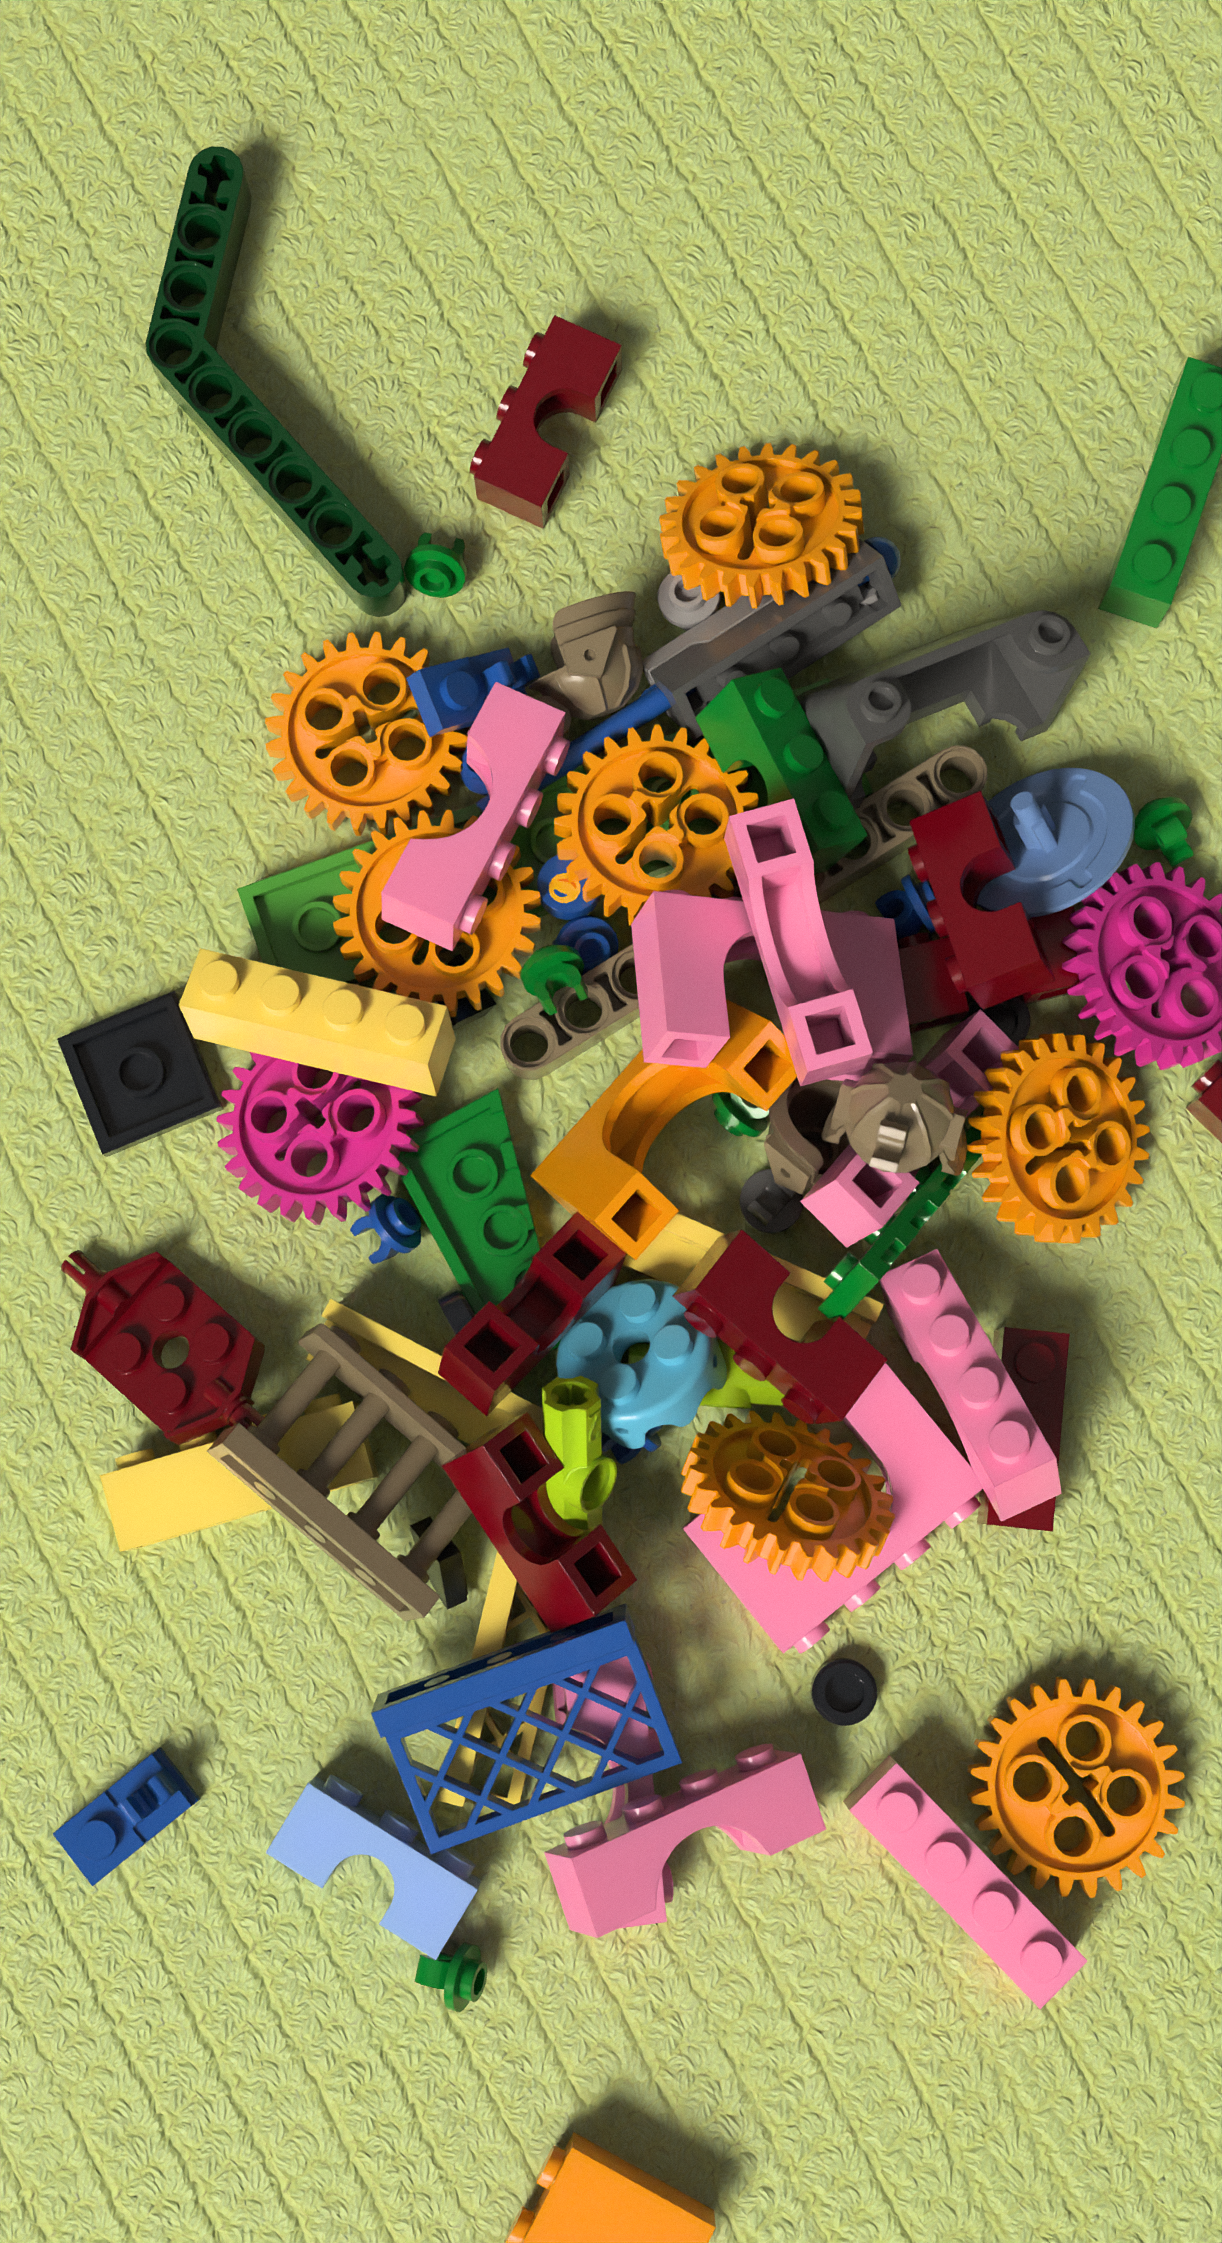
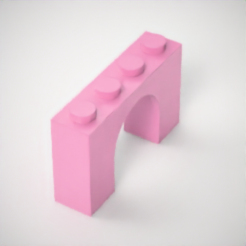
(681, 986)
(927, 1486)

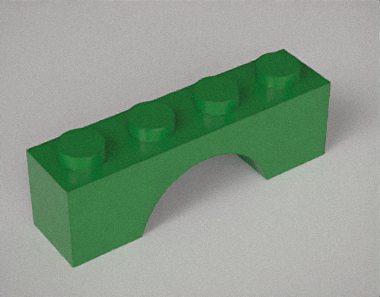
(1170, 499)

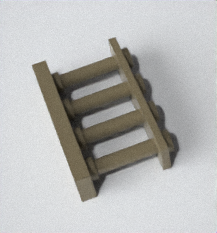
(304, 1494)

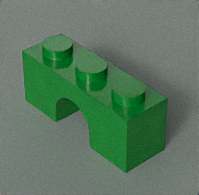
(764, 726)

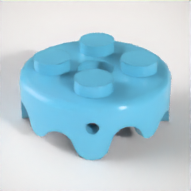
(661, 1386)

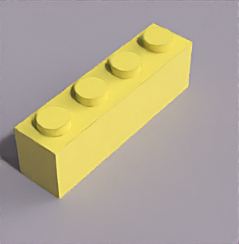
(318, 1022)
(193, 1491)

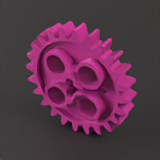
(1154, 963)
(354, 1160)

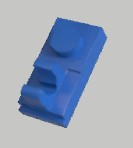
(455, 691)
(126, 1816)

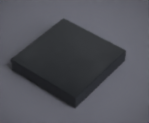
(139, 1074)

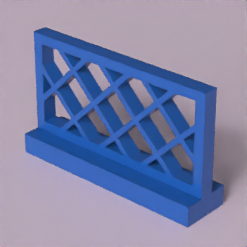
(502, 1676)

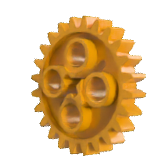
(732, 541)
(344, 684)
(616, 791)
(493, 942)
(1058, 1138)
(831, 1517)
(1120, 1750)

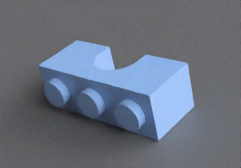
(428, 1887)

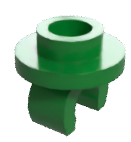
(436, 568)
(1163, 826)
(551, 970)
(739, 1115)
(459, 1975)

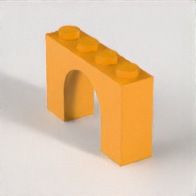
(603, 1155)
(607, 2200)

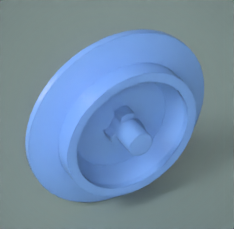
(1064, 837)

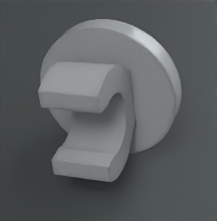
(684, 606)

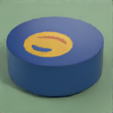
(559, 896)

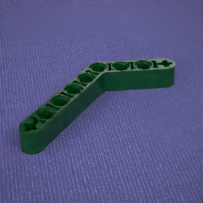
(245, 416)

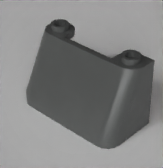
(1000, 669)

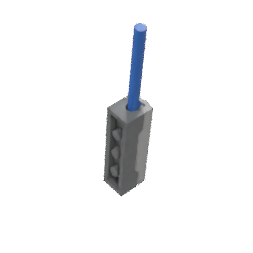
(749, 641)

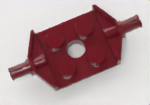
(130, 1320)

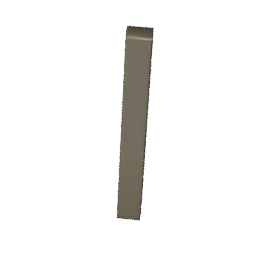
(885, 840)

